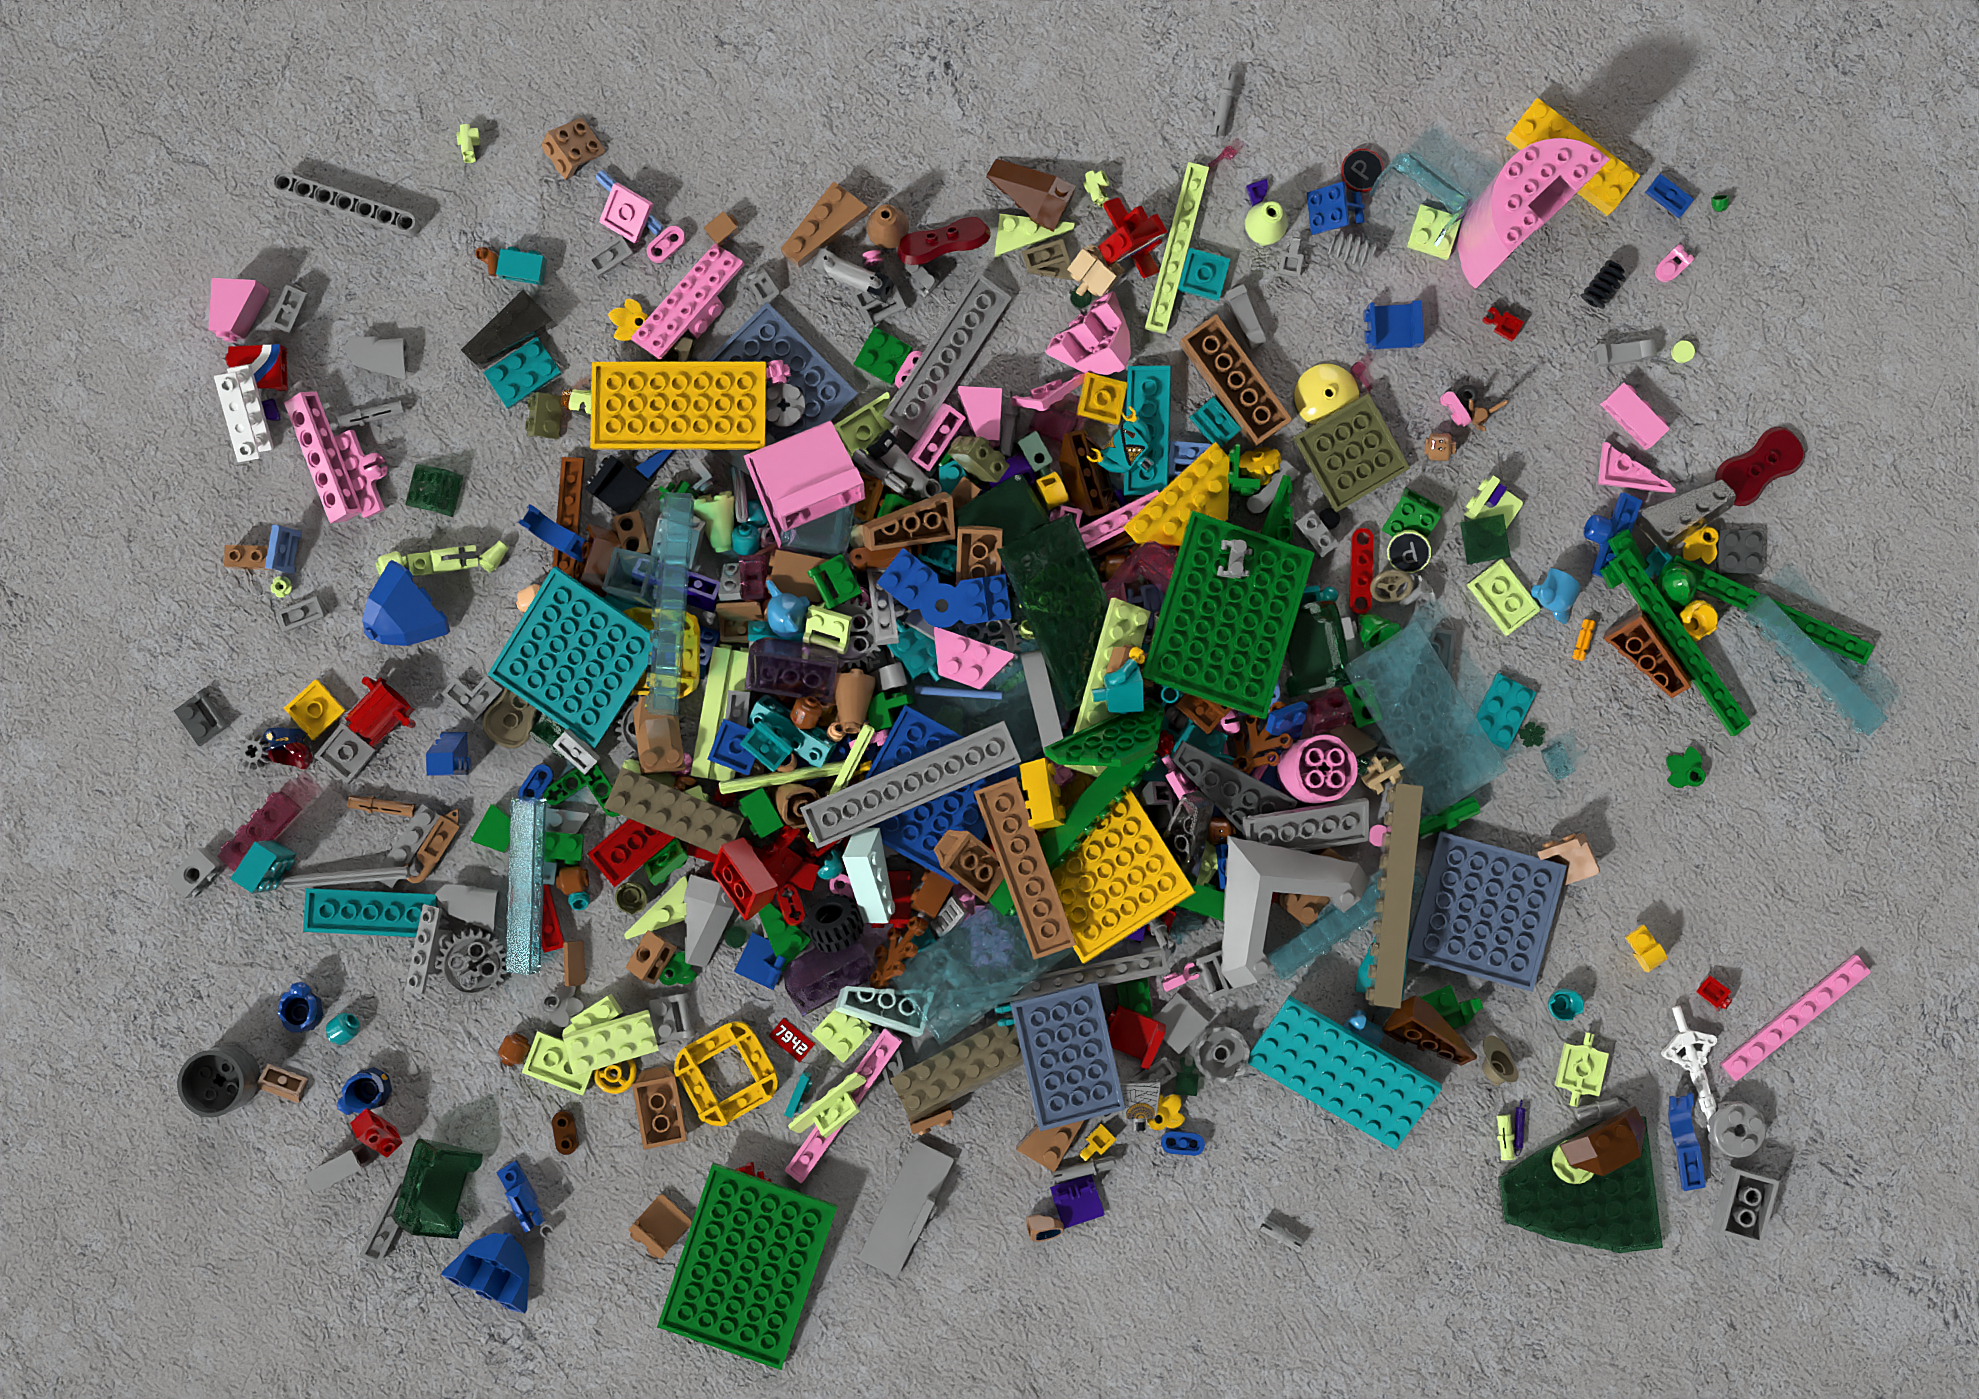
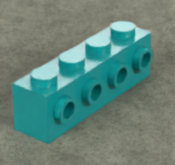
(809, 744)

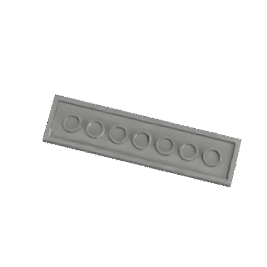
(946, 356)

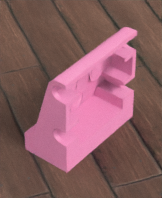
(808, 475)

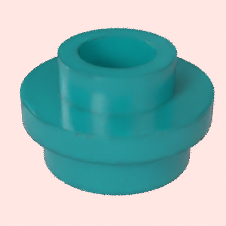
(579, 900)

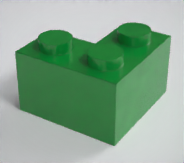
(761, 813)

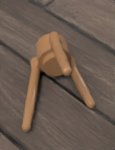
(1480, 414)

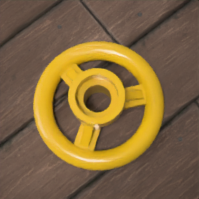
(620, 1078)

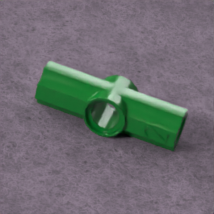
(1449, 817)

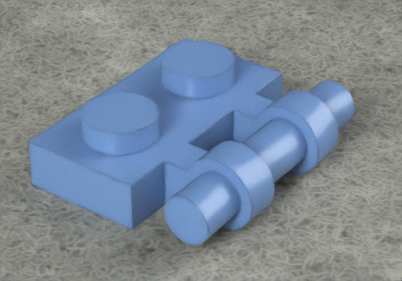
(1150, 597)

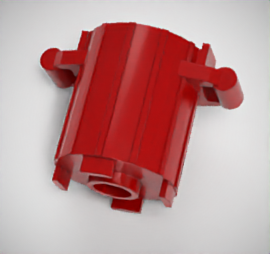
(379, 711)

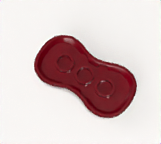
(958, 236)
(1772, 457)

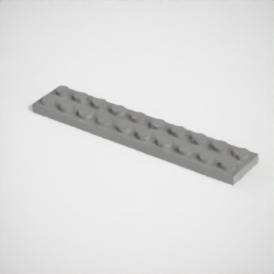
(910, 784)

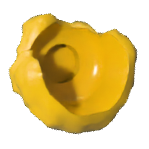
(1699, 619)

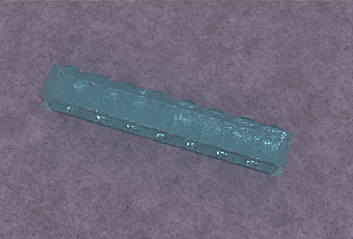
(1815, 664)
(525, 885)
(1327, 931)

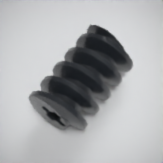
(1604, 284)

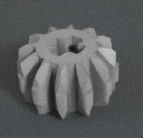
(248, 747)

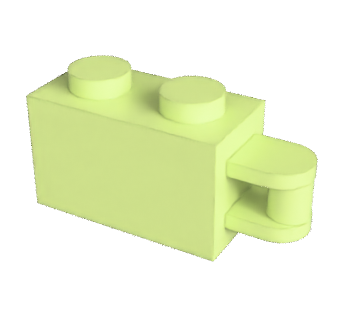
(598, 1013)

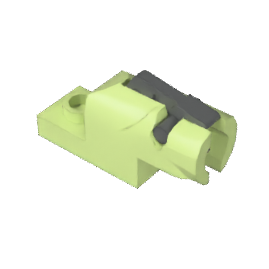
(442, 560)

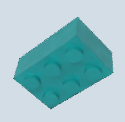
(264, 866)

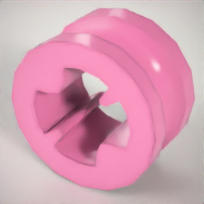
(872, 258)

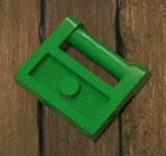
(841, 579)

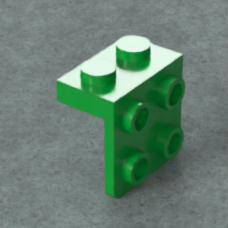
(1243, 486)

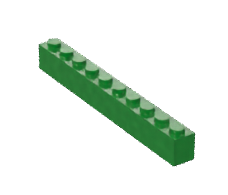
(1082, 819)

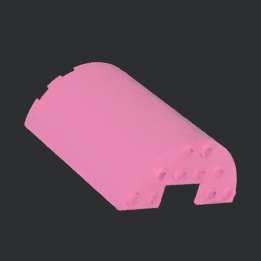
(1522, 201)

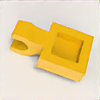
(1099, 1139)

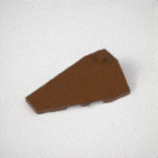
(1036, 192)
(1426, 1028)

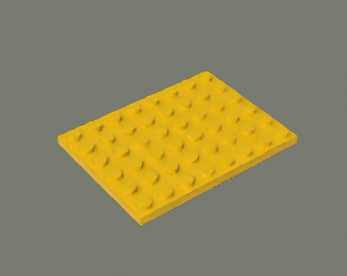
(1116, 876)

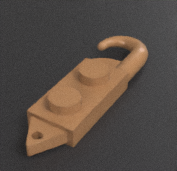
(436, 844)

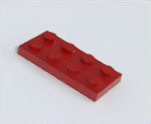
(627, 850)

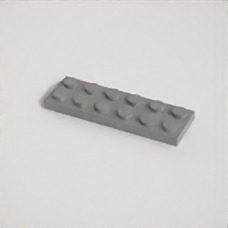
(1311, 826)

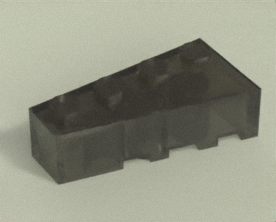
(508, 330)
(1683, 515)
(1188, 832)

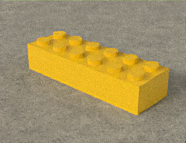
(1607, 186)

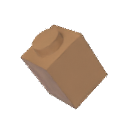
(722, 229)

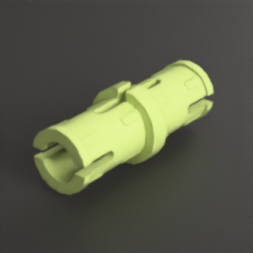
(1505, 1137)

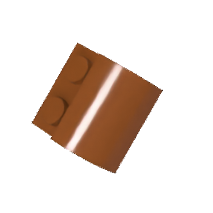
(875, 493)
(1202, 712)

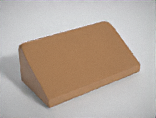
(574, 963)
(282, 1083)

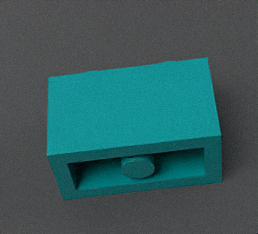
(521, 266)

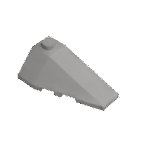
(706, 918)

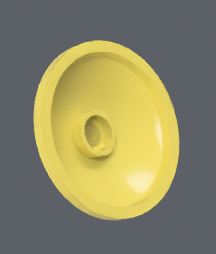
(1311, 387)

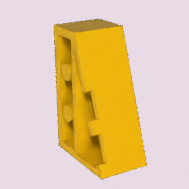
(1042, 794)

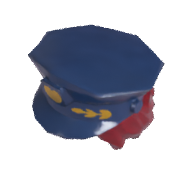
(287, 747)

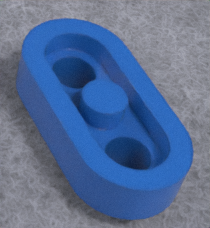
(535, 783)
(1181, 1143)

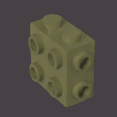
(978, 458)

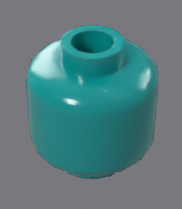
(745, 540)
(342, 1028)

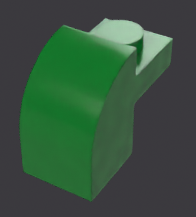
(882, 712)

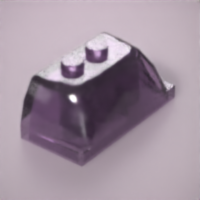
(791, 669)
(820, 975)

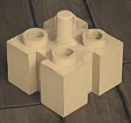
(1094, 272)

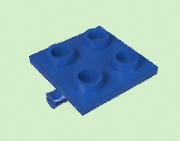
(1330, 208)
(760, 962)

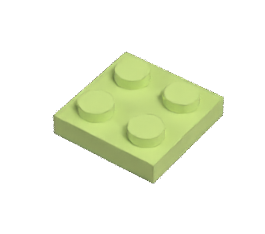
(1426, 230)

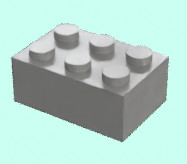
(1745, 1205)

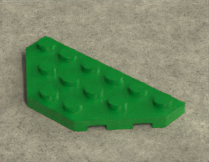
(1112, 740)

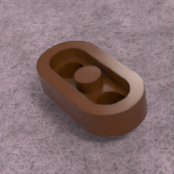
(566, 1132)

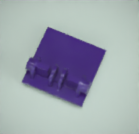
(1077, 1201)

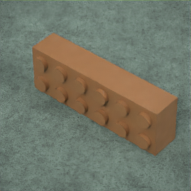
(1235, 381)

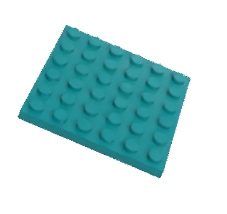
(574, 657)

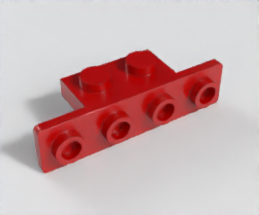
(1119, 218)
(780, 859)

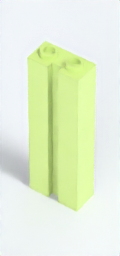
(725, 673)

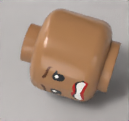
(1439, 446)

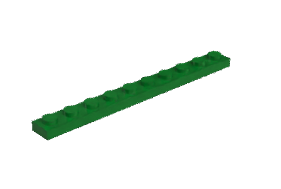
(1816, 630)
(1679, 642)

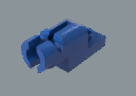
(521, 1195)

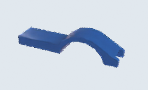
(552, 533)
(1686, 1143)

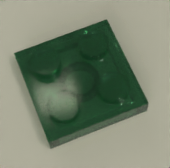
(1485, 539)

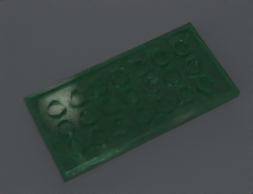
(1059, 601)

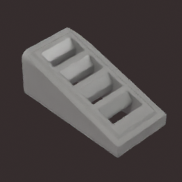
(947, 918)

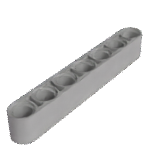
(339, 197)

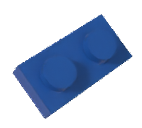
(1669, 195)

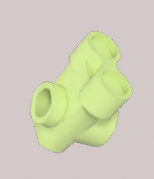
(467, 139)
(1095, 186)

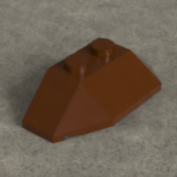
(1085, 480)
(1607, 1144)

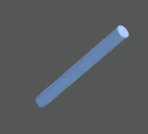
(958, 692)

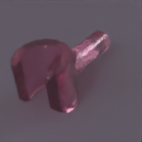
(1228, 152)
(1357, 370)

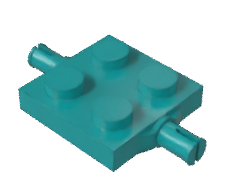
(915, 651)
(1211, 743)

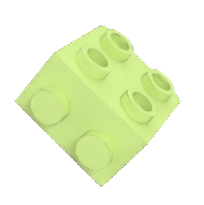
(1507, 505)

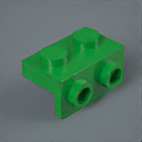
(563, 846)

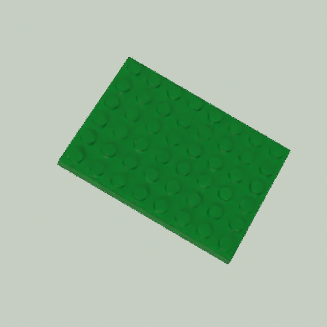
(1225, 633)
(747, 1266)

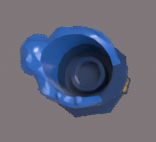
(300, 1009)
(364, 1090)

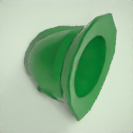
(1676, 585)
(1375, 629)

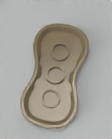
(509, 720)

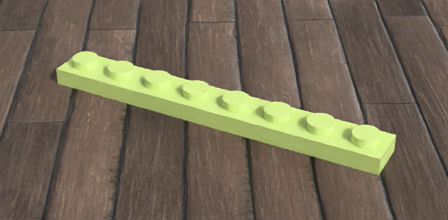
(1176, 248)

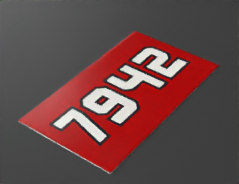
(791, 1040)

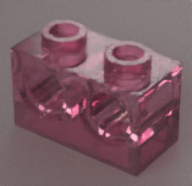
(753, 577)
(1328, 712)

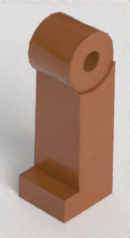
(863, 558)

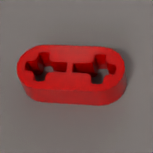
(785, 906)

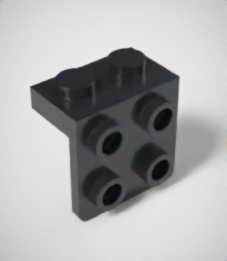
(616, 485)

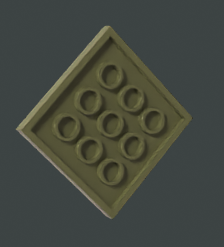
(1351, 452)

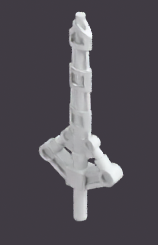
(1693, 1059)

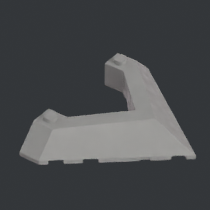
(1252, 876)

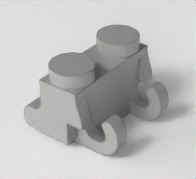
(922, 277)
(1237, 553)

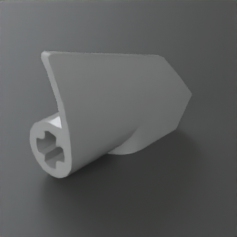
(379, 355)
(470, 904)

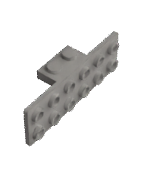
(906, 1209)

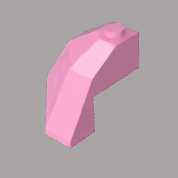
(1095, 341)

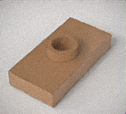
(964, 493)

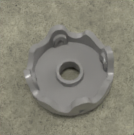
(1236, 1058)
(1723, 1125)

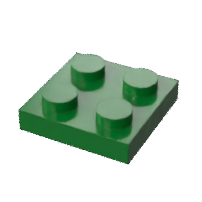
(882, 356)
(666, 861)

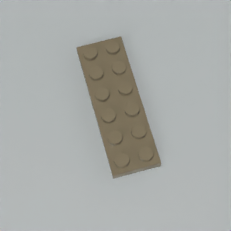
(672, 811)

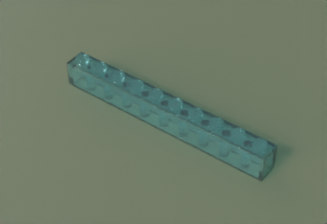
(670, 604)

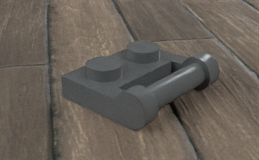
(197, 722)

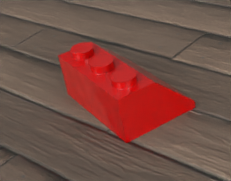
(744, 877)

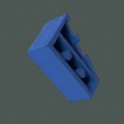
(449, 755)

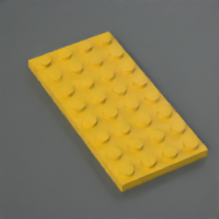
(678, 405)

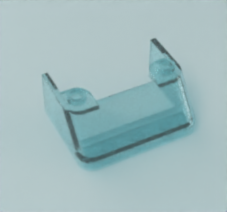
(1455, 197)

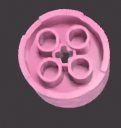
(1303, 780)

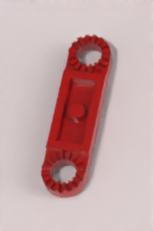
(1361, 570)

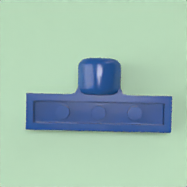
(1601, 529)

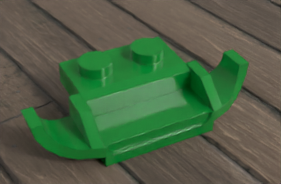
(1446, 1004)

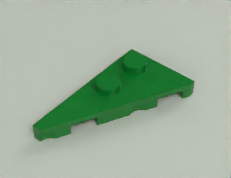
(1280, 516)
(784, 938)

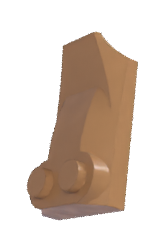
(978, 552)
(657, 741)
(970, 862)
(1306, 907)
(659, 1108)

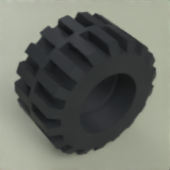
(834, 923)

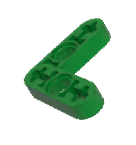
(583, 781)

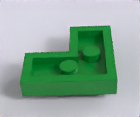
(1618, 543)

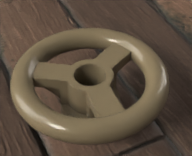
(1391, 581)

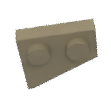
(1048, 260)
(1353, 738)

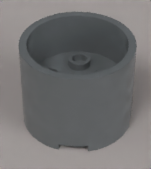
(201, 1085)

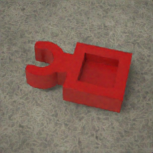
(1506, 325)

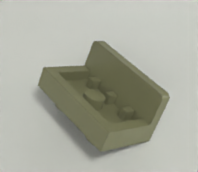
(544, 416)

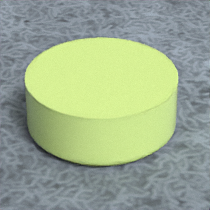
(1682, 352)

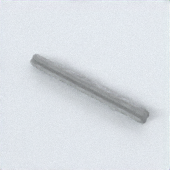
(346, 877)

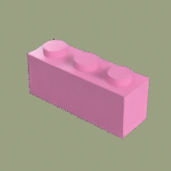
(1635, 415)
(936, 437)

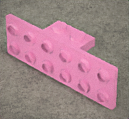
(690, 304)

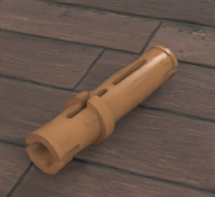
(383, 806)

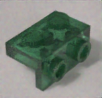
(547, 732)

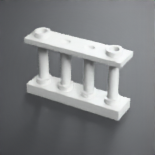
(243, 412)

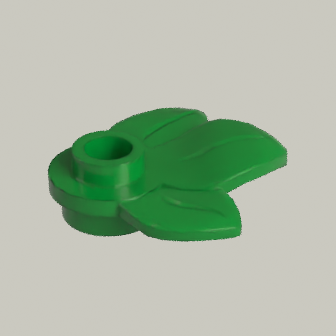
(1682, 768)
(681, 971)

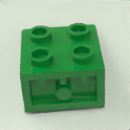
(1413, 513)

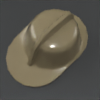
(1498, 1062)

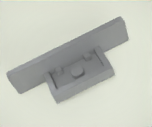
(426, 949)

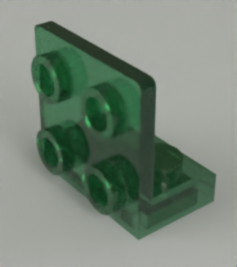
(434, 490)

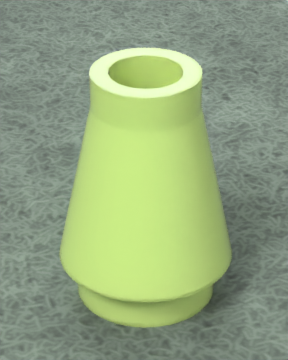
(492, 557)

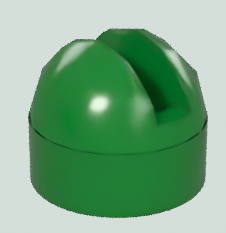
(1720, 202)

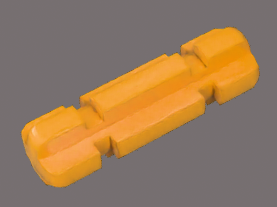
(1584, 639)

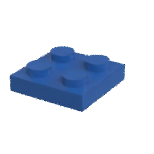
(727, 747)

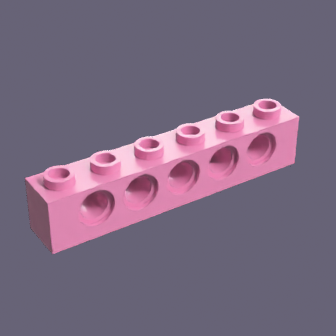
(323, 457)

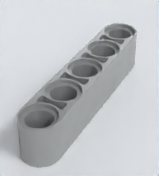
(1042, 697)

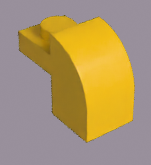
(1052, 490)
(1647, 950)

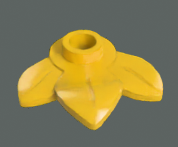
(626, 319)
(1698, 547)
(1168, 1110)

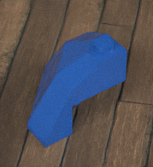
(401, 611)
(494, 1269)

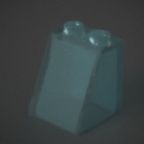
(631, 577)

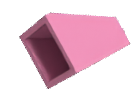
(235, 307)
(982, 411)

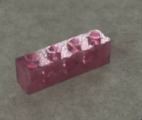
(286, 812)

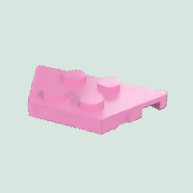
(968, 659)

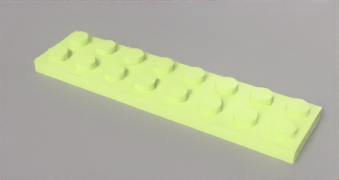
(1122, 626)

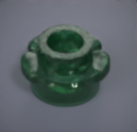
(1362, 764)

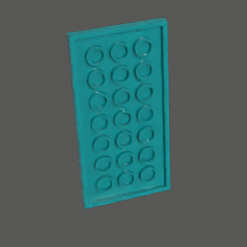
(1343, 1073)

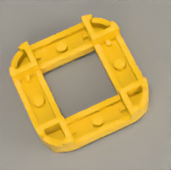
(691, 651)
(698, 1088)

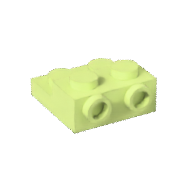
(842, 1033)

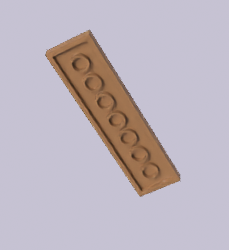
(1025, 868)

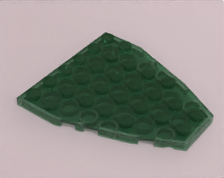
(1604, 1212)

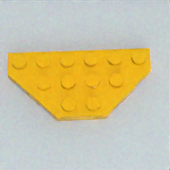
(1197, 488)

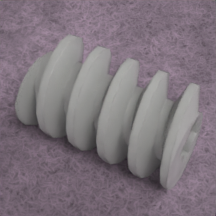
(1352, 248)

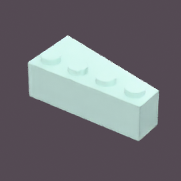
(869, 875)
(880, 1007)

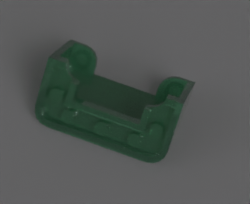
(1006, 506)
(1317, 650)
(434, 1189)

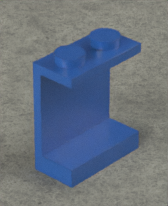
(1394, 326)

